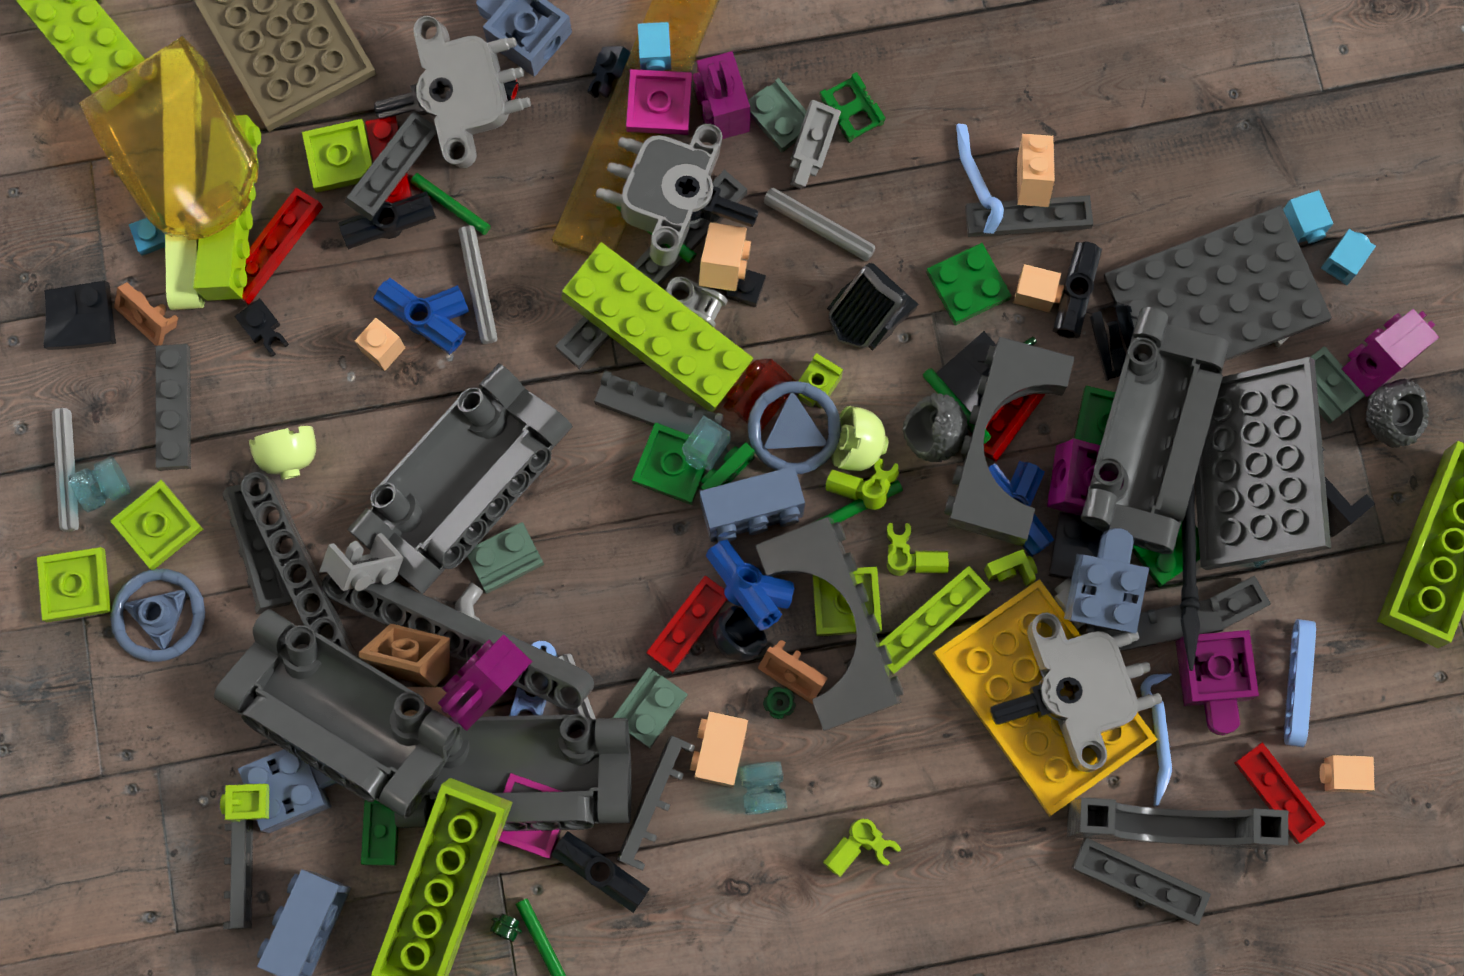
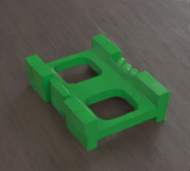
(861, 103)

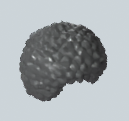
(1398, 413)
(935, 428)

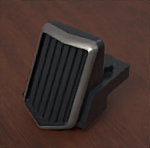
(869, 308)

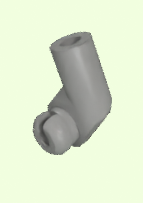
(468, 599)

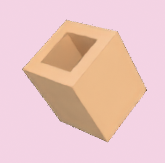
(1038, 288)
(380, 344)
(1348, 774)

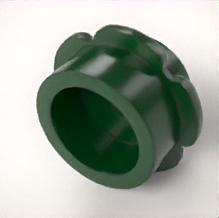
(776, 694)
(506, 927)

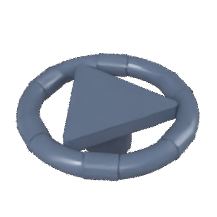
(794, 427)
(158, 615)

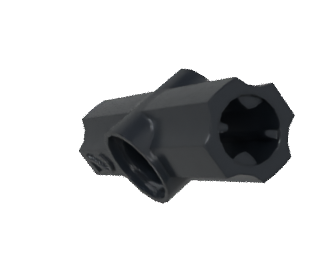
(406, 214)
(1073, 306)
(581, 859)

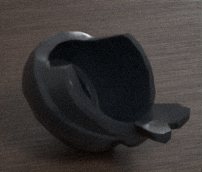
(738, 635)

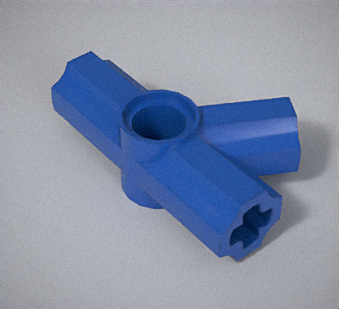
(439, 307)
(1023, 489)
(748, 587)

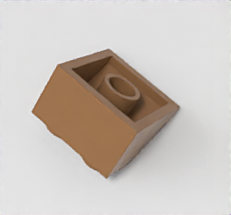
(409, 655)

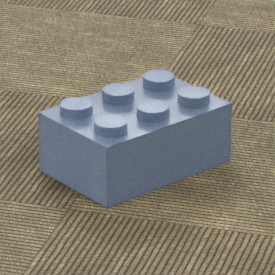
(752, 504)
(303, 925)

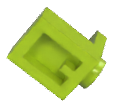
(1005, 568)
(245, 802)

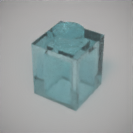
(705, 444)

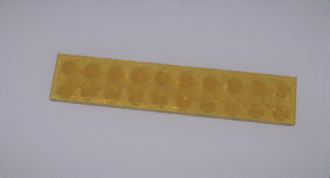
(589, 218)

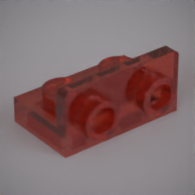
(760, 377)

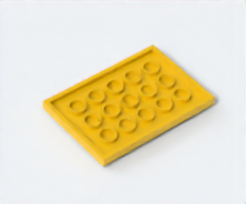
(997, 664)

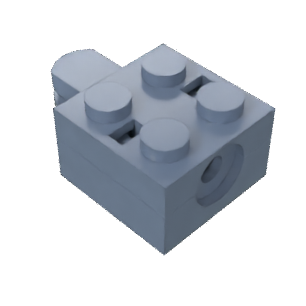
(534, 24)
(1111, 585)
(291, 787)

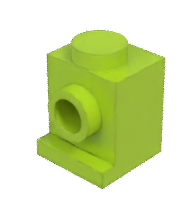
(825, 371)

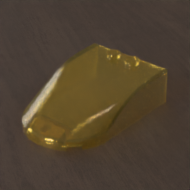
(175, 142)

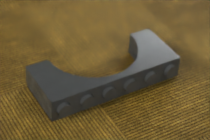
(979, 500)
(868, 681)
(1234, 828)

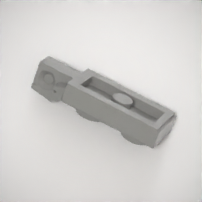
(813, 142)

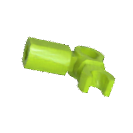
(872, 492)
(901, 560)
(862, 833)

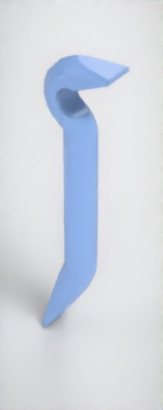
(977, 181)
(1161, 734)

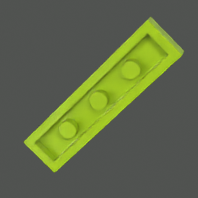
(934, 618)

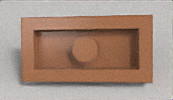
(142, 315)
(792, 673)

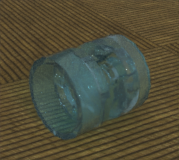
(110, 479)
(763, 788)

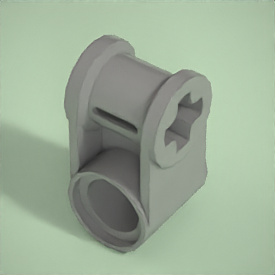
(698, 298)

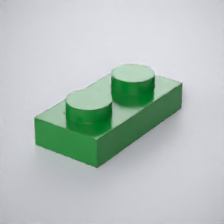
(735, 462)
(379, 835)

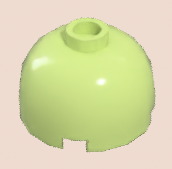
(860, 440)
(284, 451)

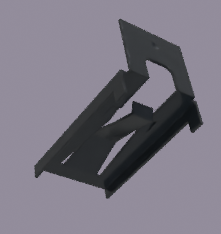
(1116, 348)

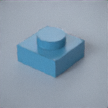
(147, 236)

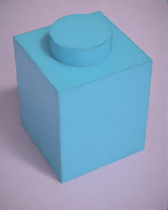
(654, 46)
(1308, 217)
(1348, 256)

